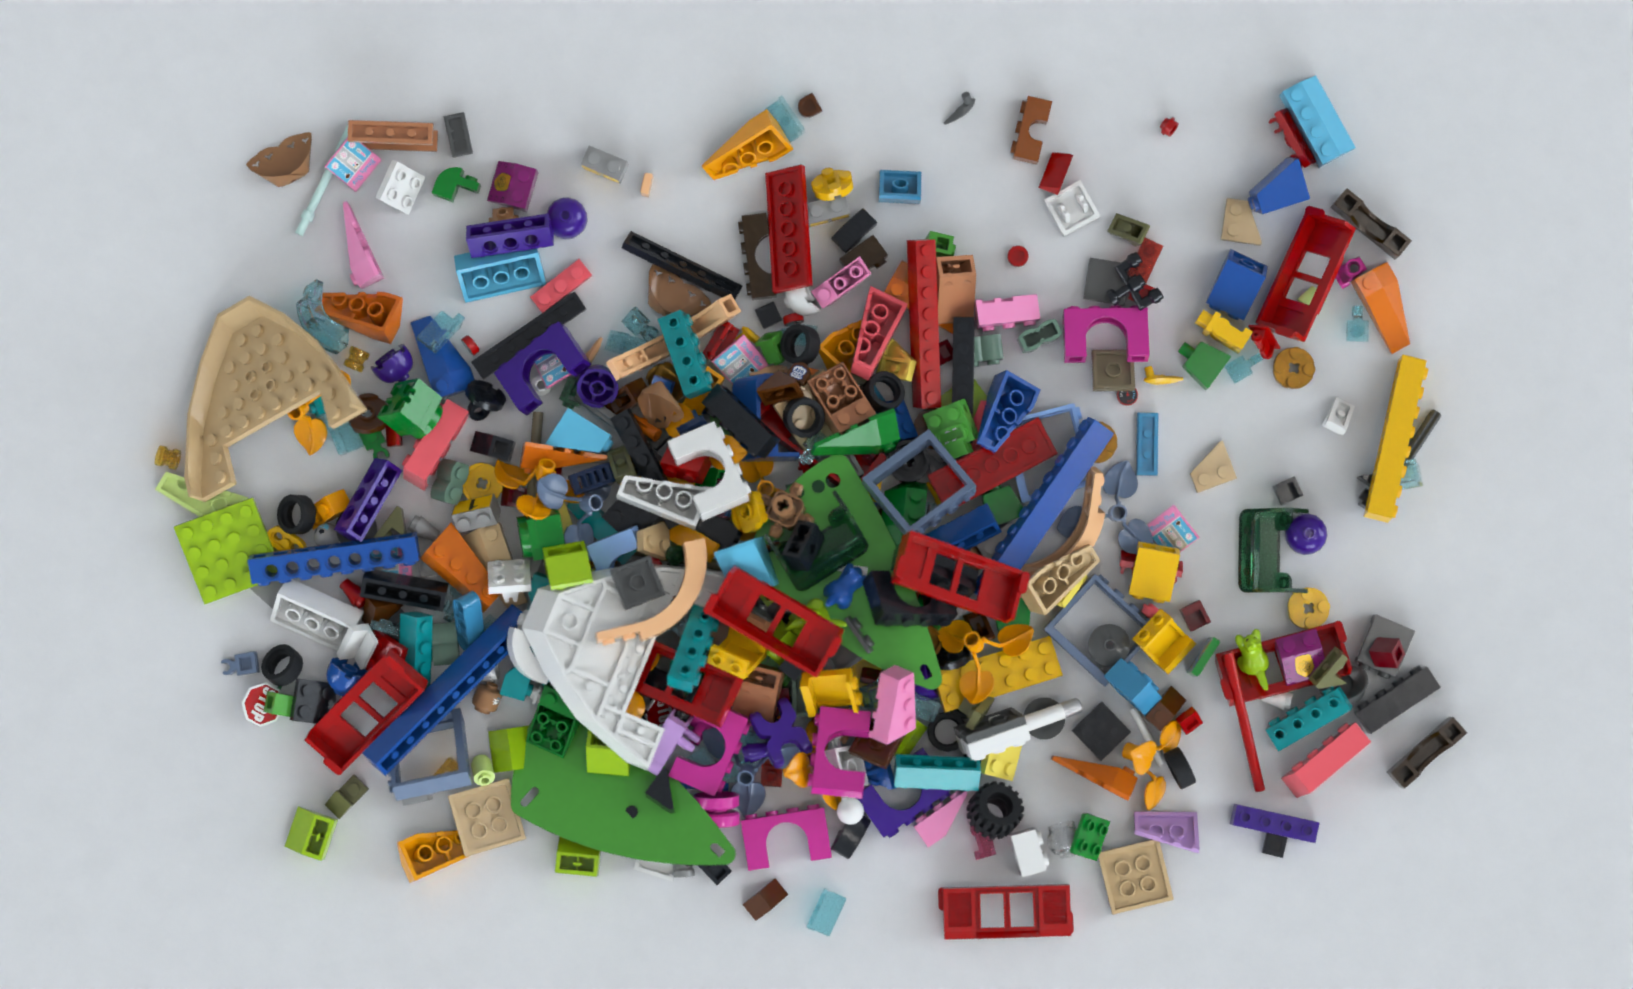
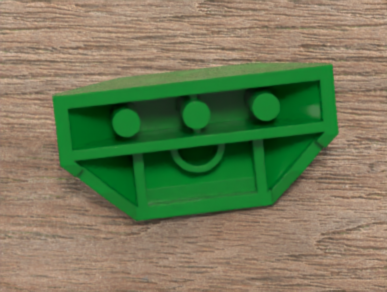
(909, 501)

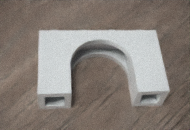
(709, 442)

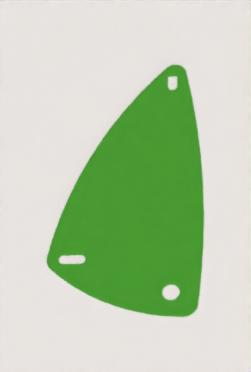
(895, 644)
(594, 806)

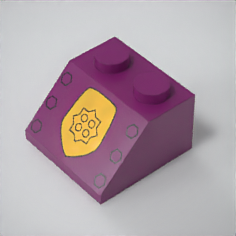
(513, 185)
(1299, 655)

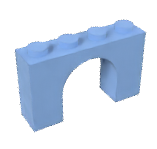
(608, 549)

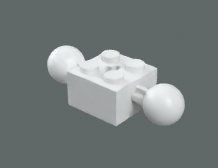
(849, 809)

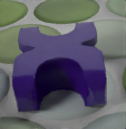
(780, 732)

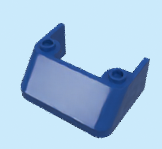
(746, 391)

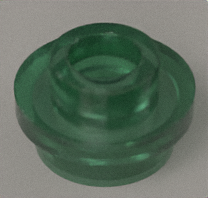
(674, 554)

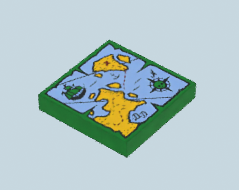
(1203, 656)

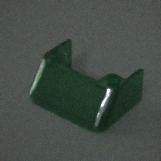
(840, 547)
(1261, 550)

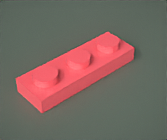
(561, 286)

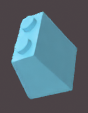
(579, 435)
(751, 557)

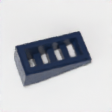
(604, 474)

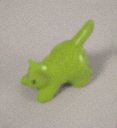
(797, 623)
(1253, 659)

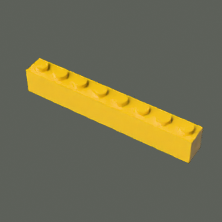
(1395, 438)

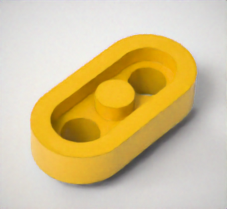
(287, 541)

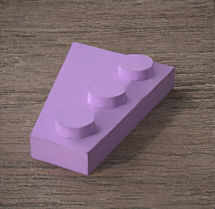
(1171, 828)

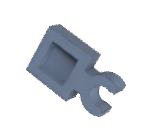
(244, 664)

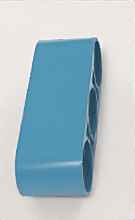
(468, 618)

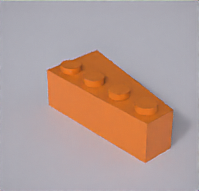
(459, 565)

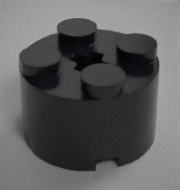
(917, 469)

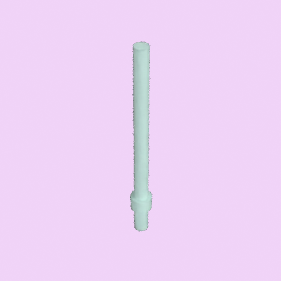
(308, 214)

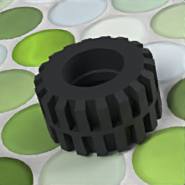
(1005, 800)

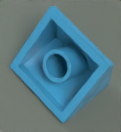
(900, 187)

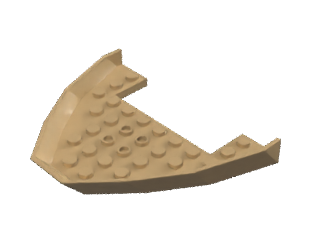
(249, 376)

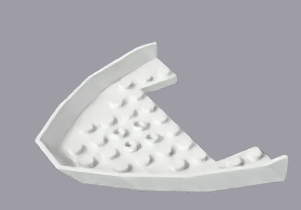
(599, 678)

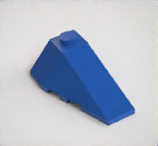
(446, 369)
(1006, 406)

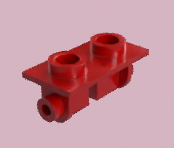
(720, 340)
(1264, 340)

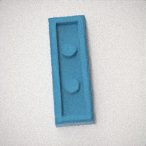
(1147, 444)

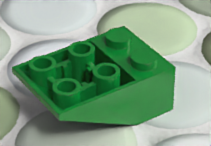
(552, 723)

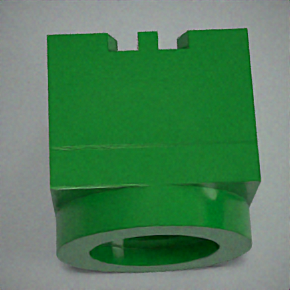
(412, 408)
(539, 534)

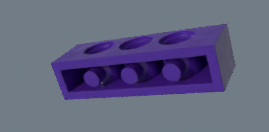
(510, 235)
(368, 500)
(1274, 823)

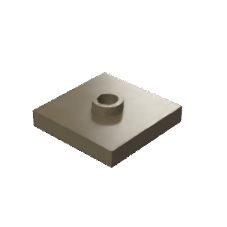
(1112, 371)

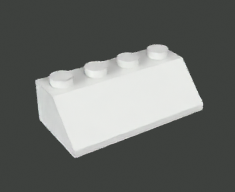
(314, 614)

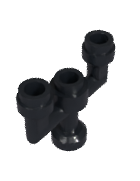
(1133, 284)

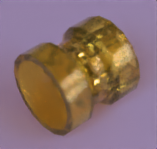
(356, 359)
(167, 457)

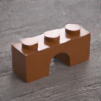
(1034, 111)

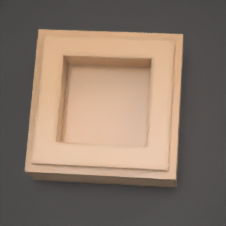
(646, 184)

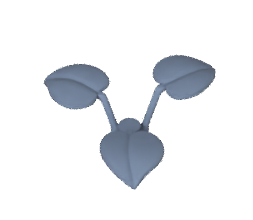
(1120, 482)
(552, 491)
(750, 793)

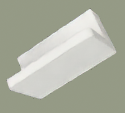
(358, 644)

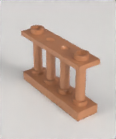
(393, 135)

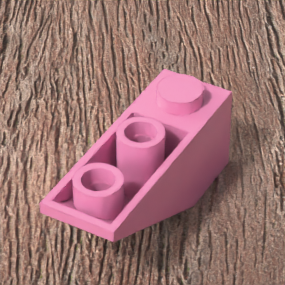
(841, 282)
(937, 824)

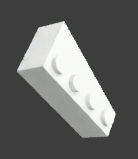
(662, 498)

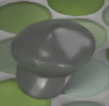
(1355, 684)

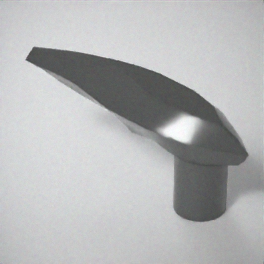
(963, 109)

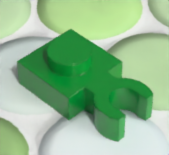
(374, 442)

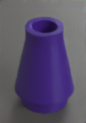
(753, 752)

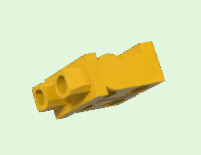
(1222, 331)

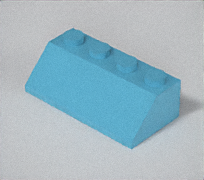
(1317, 121)
(498, 273)

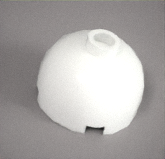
(802, 301)

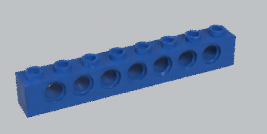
(406, 542)

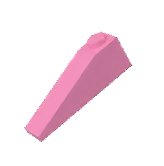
(362, 261)

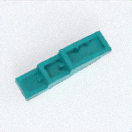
(600, 527)

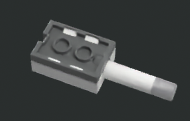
(1009, 728)

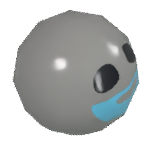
(325, 534)

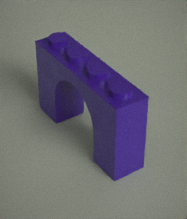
(516, 372)
(889, 819)

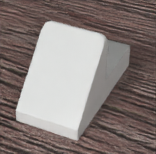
(1339, 416)

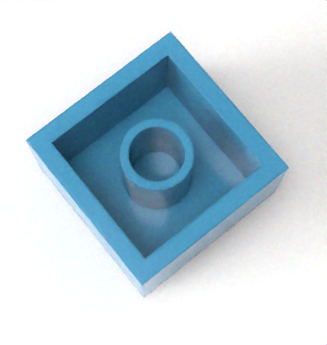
(1133, 686)

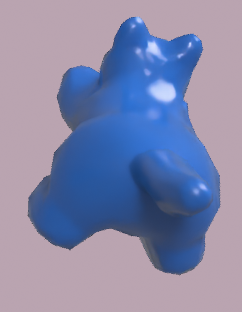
(842, 589)

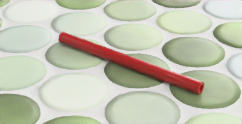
(1243, 721)

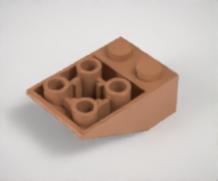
(955, 287)
(840, 399)
(760, 692)

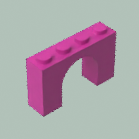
(1129, 320)
(710, 777)
(827, 778)
(757, 828)

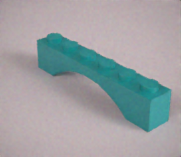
(515, 684)

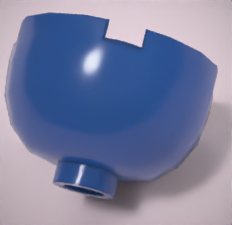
(342, 675)

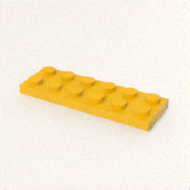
(1009, 672)

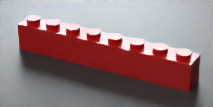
(924, 323)

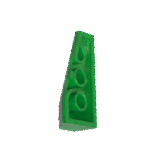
(874, 437)

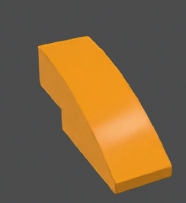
(684, 534)

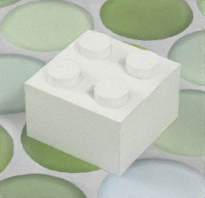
(1028, 851)

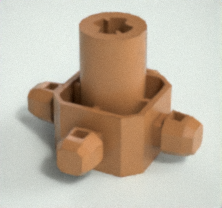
(787, 517)

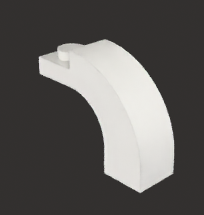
(521, 653)

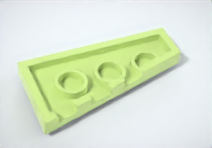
(175, 488)

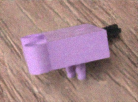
(675, 729)

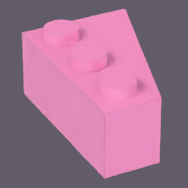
(1007, 312)
(895, 706)

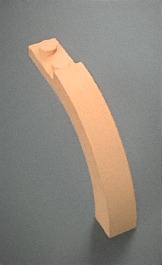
(656, 349)
(1088, 526)
(695, 568)

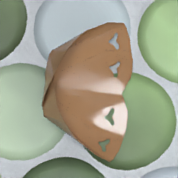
(286, 163)
(673, 296)
(659, 403)

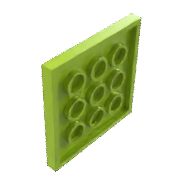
(220, 547)

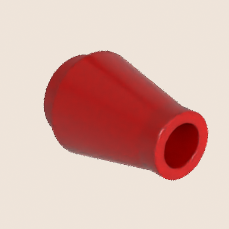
(352, 592)

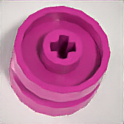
(720, 807)

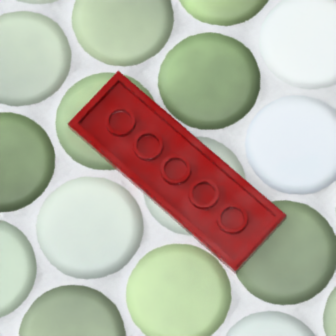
(788, 229)
(1020, 452)

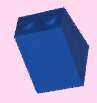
(1279, 188)
(1237, 285)

